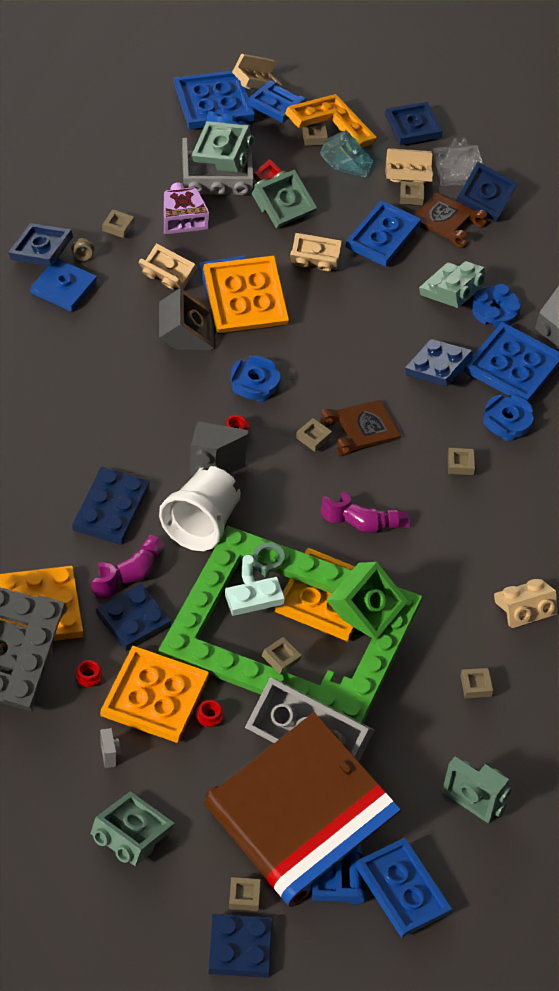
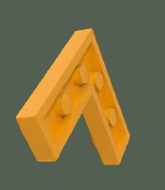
(335, 109)

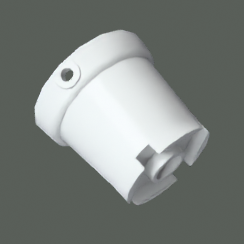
(200, 509)

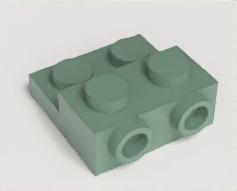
(224, 145)
(283, 198)
(454, 283)
(477, 791)
(131, 828)

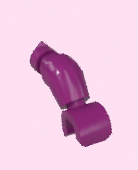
(360, 517)
(128, 571)

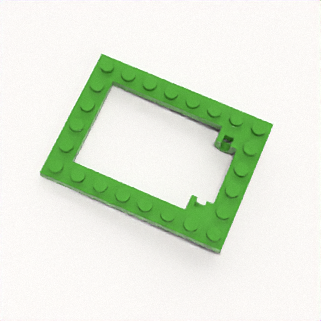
(350, 697)

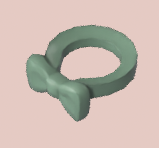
(265, 569)

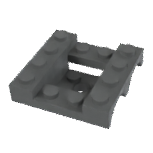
(28, 646)

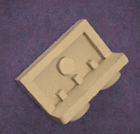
(254, 71)
(409, 165)
(315, 252)
(168, 267)
(527, 602)

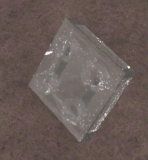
(456, 162)

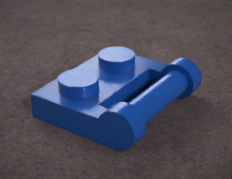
(274, 100)
(329, 885)

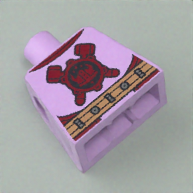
(184, 210)

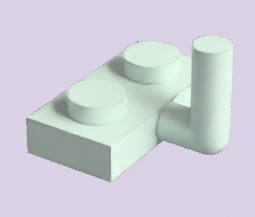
(253, 594)

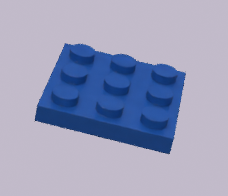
(212, 92)
(513, 362)

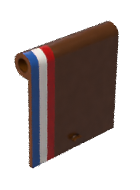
(299, 808)

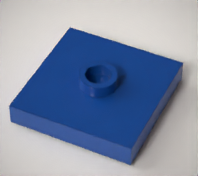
(63, 284)

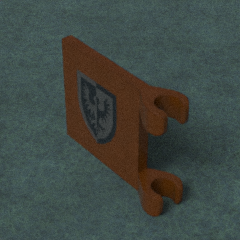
(447, 216)
(364, 425)

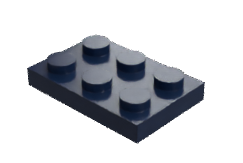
(111, 505)

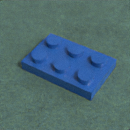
(383, 233)
(403, 887)

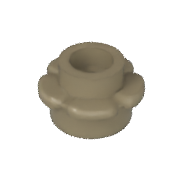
(82, 254)

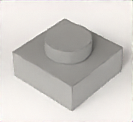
(109, 747)

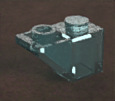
(346, 155)

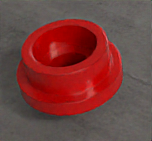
(88, 667)
(209, 707)

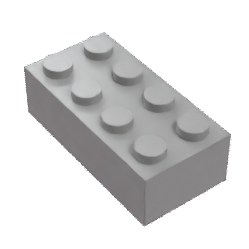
(284, 707)

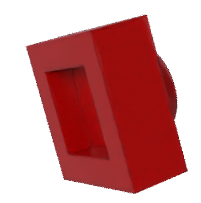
(266, 171)

